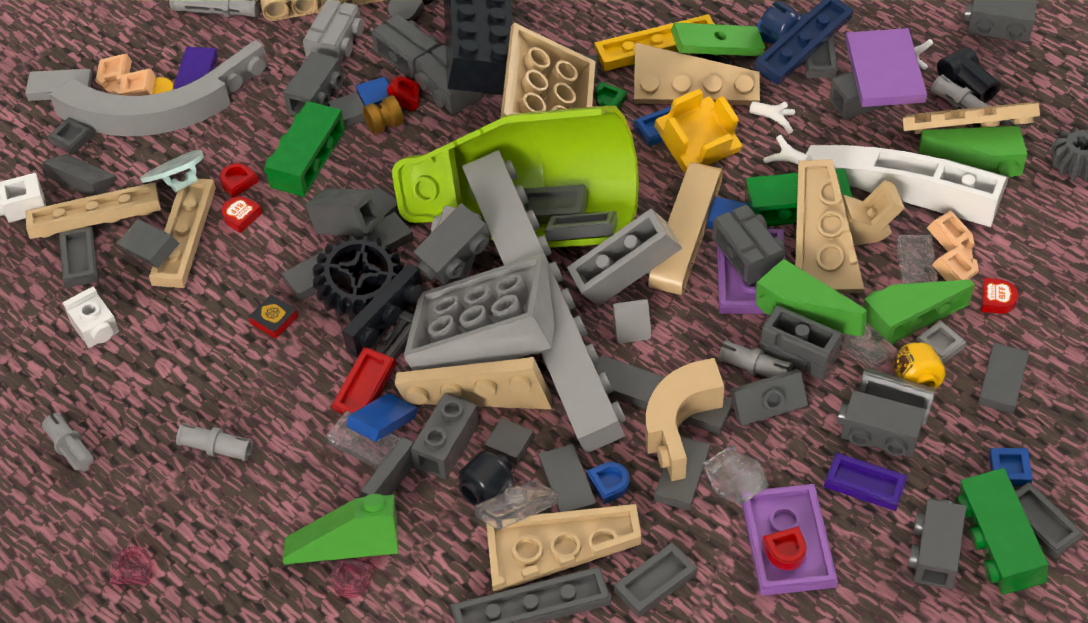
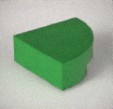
(609, 95)

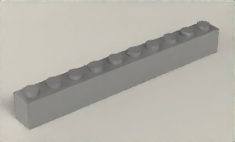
(568, 360)

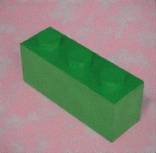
(305, 148)
(777, 196)
(1002, 532)

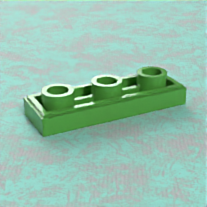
(717, 39)

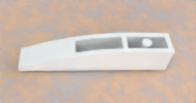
(920, 179)

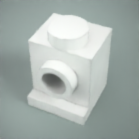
(20, 195)
(91, 317)

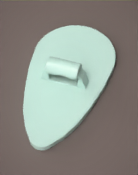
(175, 166)

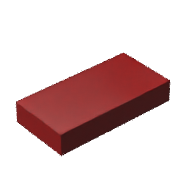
(364, 381)

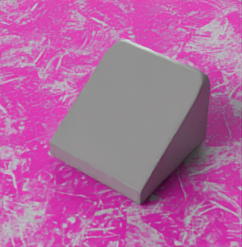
(632, 321)

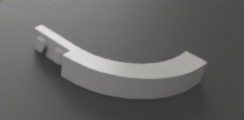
(162, 111)

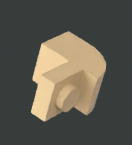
(871, 217)

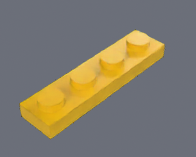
(621, 50)

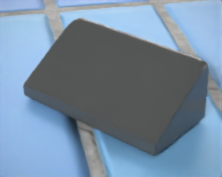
(78, 175)

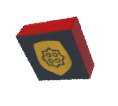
(273, 316)

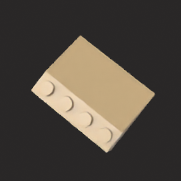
(544, 75)

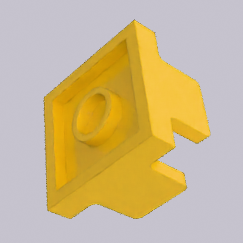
(699, 129)

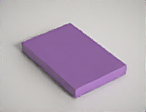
(885, 67)
(733, 292)
(780, 510)

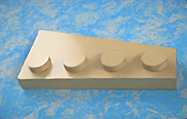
(668, 75)
(987, 117)
(823, 229)
(488, 384)
(558, 542)

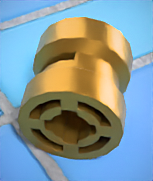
(385, 114)

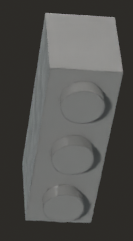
(624, 257)

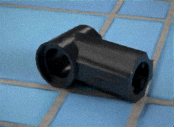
(965, 70)

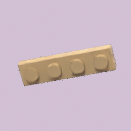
(92, 210)
(186, 226)

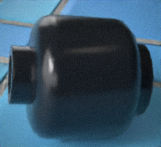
(485, 477)

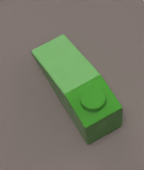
(986, 148)
(807, 296)
(913, 306)
(351, 531)

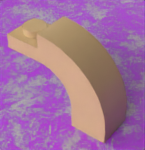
(679, 395)

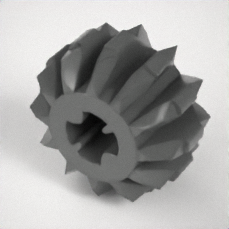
(1071, 153)

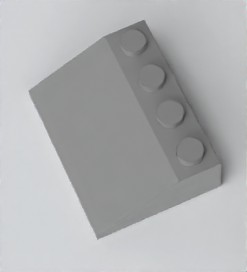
(484, 317)

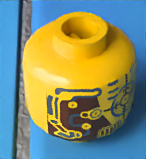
(919, 364)

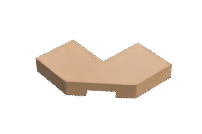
(115, 77)
(958, 241)

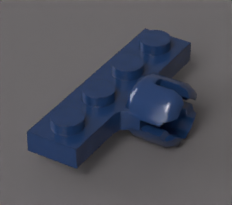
(797, 35)

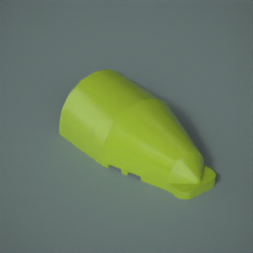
(546, 151)

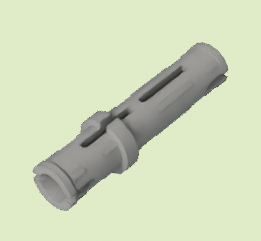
(225, 7)
(960, 97)

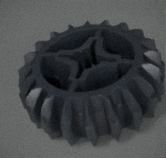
(342, 266)

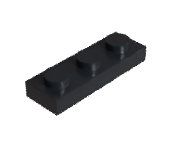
(383, 310)

